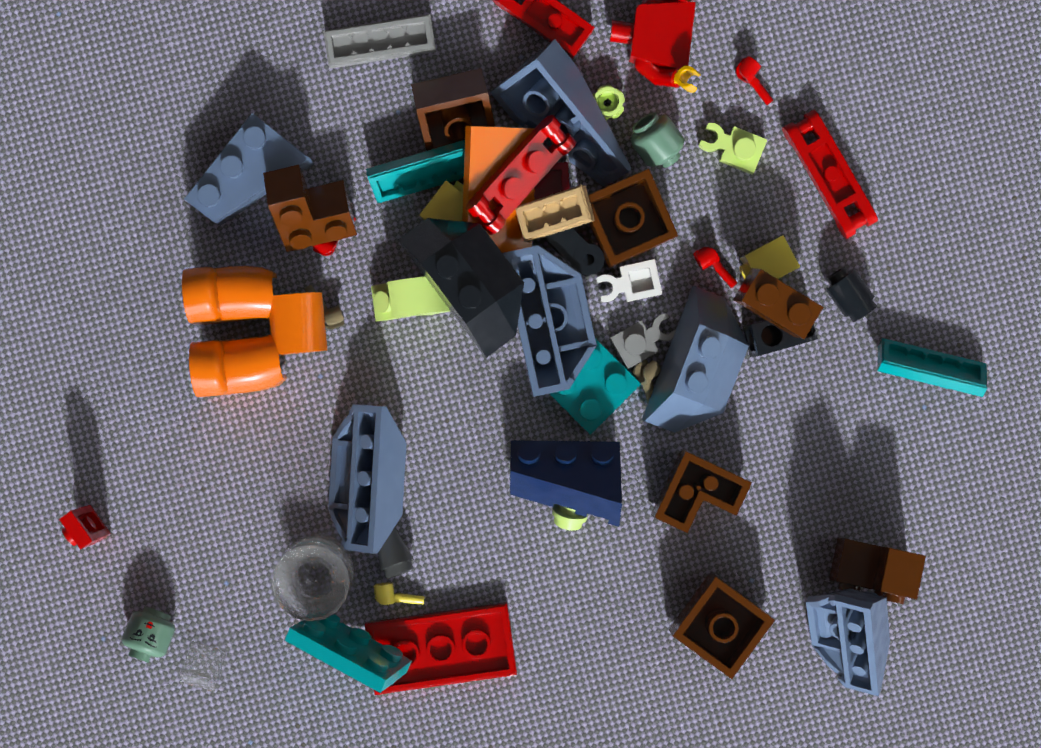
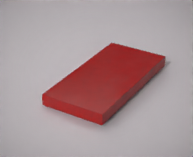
(449, 646)

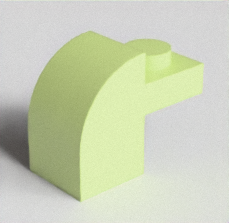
(406, 299)

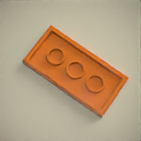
(484, 153)

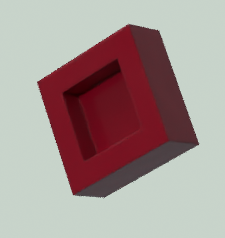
(554, 181)

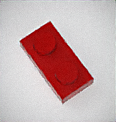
(83, 527)

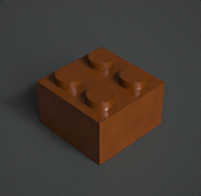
(630, 218)
(721, 625)

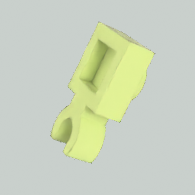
(739, 148)

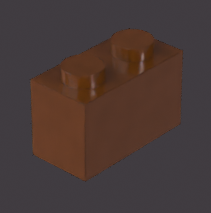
(778, 303)

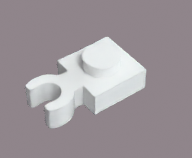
(636, 282)

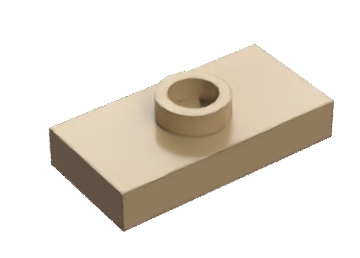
(555, 213)

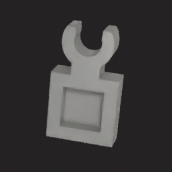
(638, 343)

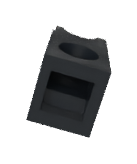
(580, 255)
(768, 338)

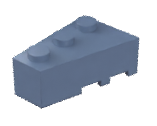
(237, 176)

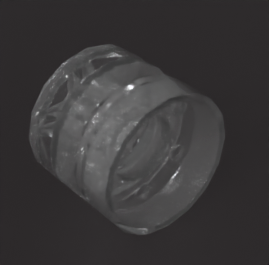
(318, 596)

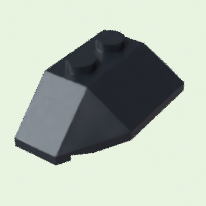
(469, 278)

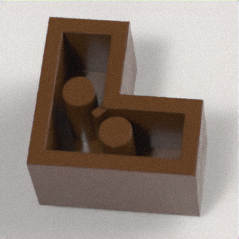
(308, 214)
(693, 482)
(882, 569)

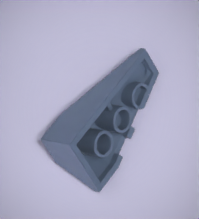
(554, 86)

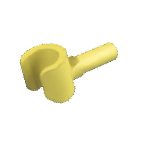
(385, 595)

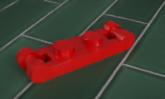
(520, 174)
(830, 174)

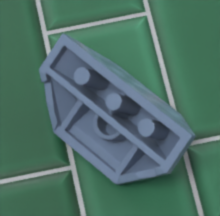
(552, 320)
(698, 364)
(367, 478)
(851, 636)

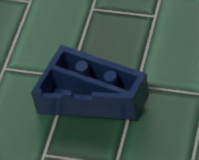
(570, 475)

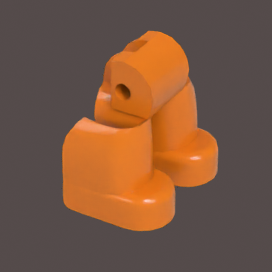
(240, 295)

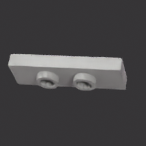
(379, 41)

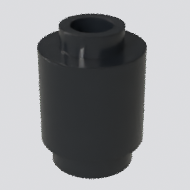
(850, 293)

